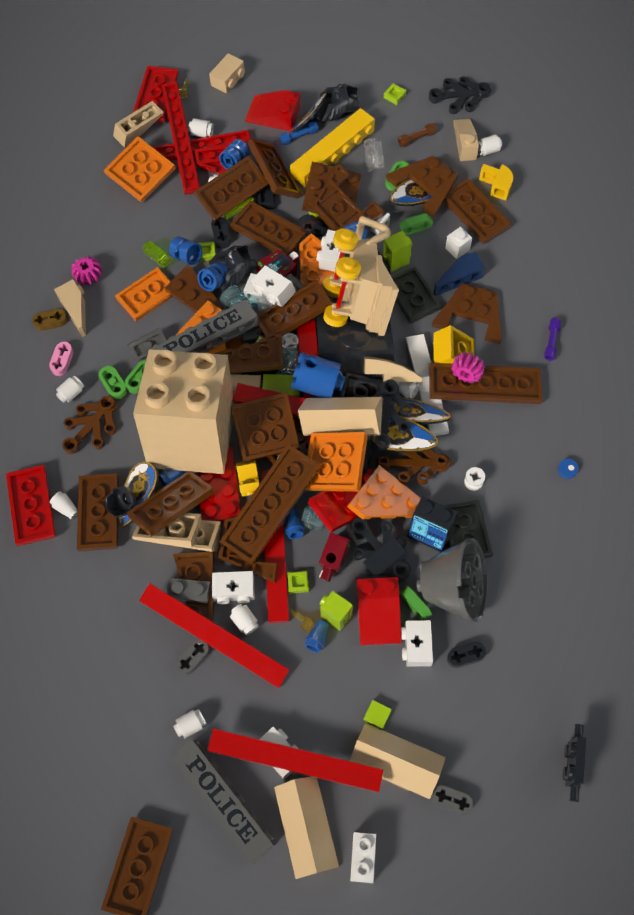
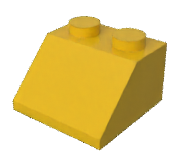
(449, 343)

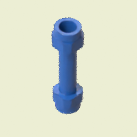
(311, 128)

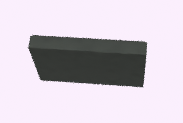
(415, 295)
(471, 526)

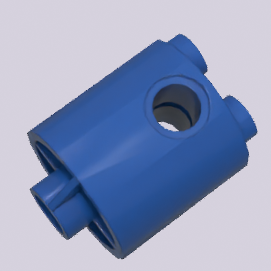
(317, 376)

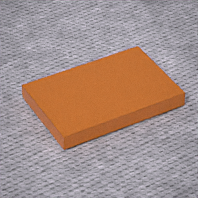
(145, 294)

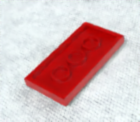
(152, 88)
(225, 500)
(30, 505)
(332, 506)

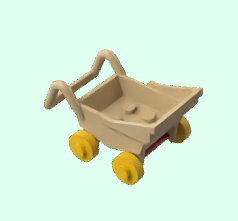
(360, 280)

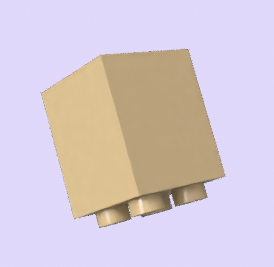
(185, 411)

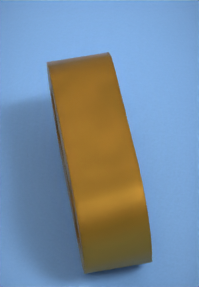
(49, 319)

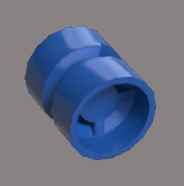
(234, 153)
(185, 250)
(212, 276)

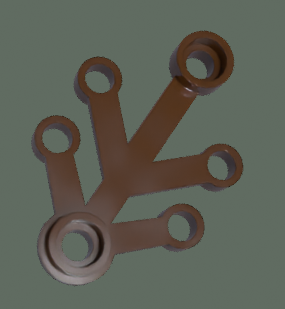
(91, 422)
(417, 463)

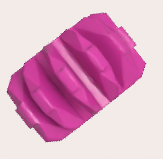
(86, 270)
(468, 367)

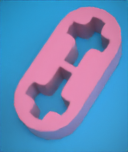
(58, 358)

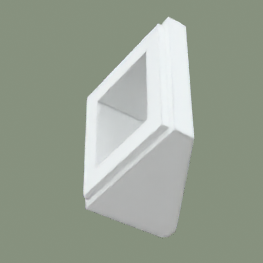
(385, 220)

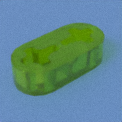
(156, 254)

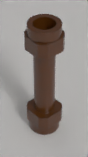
(405, 140)

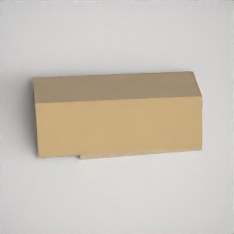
(341, 415)
(186, 532)
(402, 761)
(306, 827)

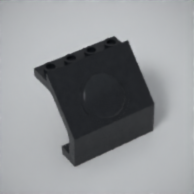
(351, 344)

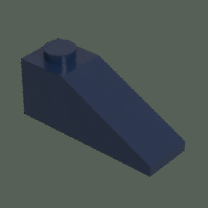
(464, 270)

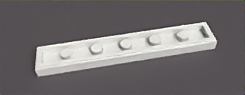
(420, 362)

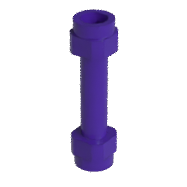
(554, 327)

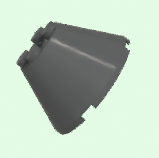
(456, 580)

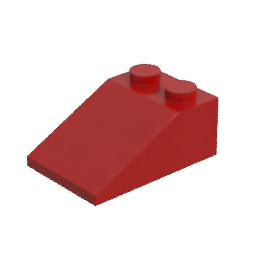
(275, 109)
(379, 611)

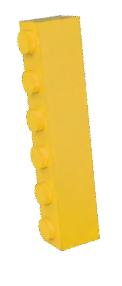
(334, 145)

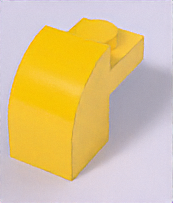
(499, 178)
(247, 477)

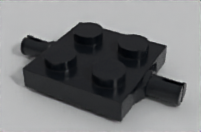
(575, 756)

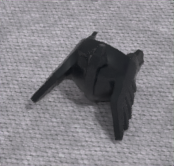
(343, 101)
(238, 262)

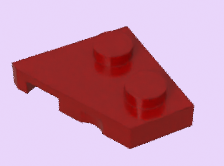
(209, 159)

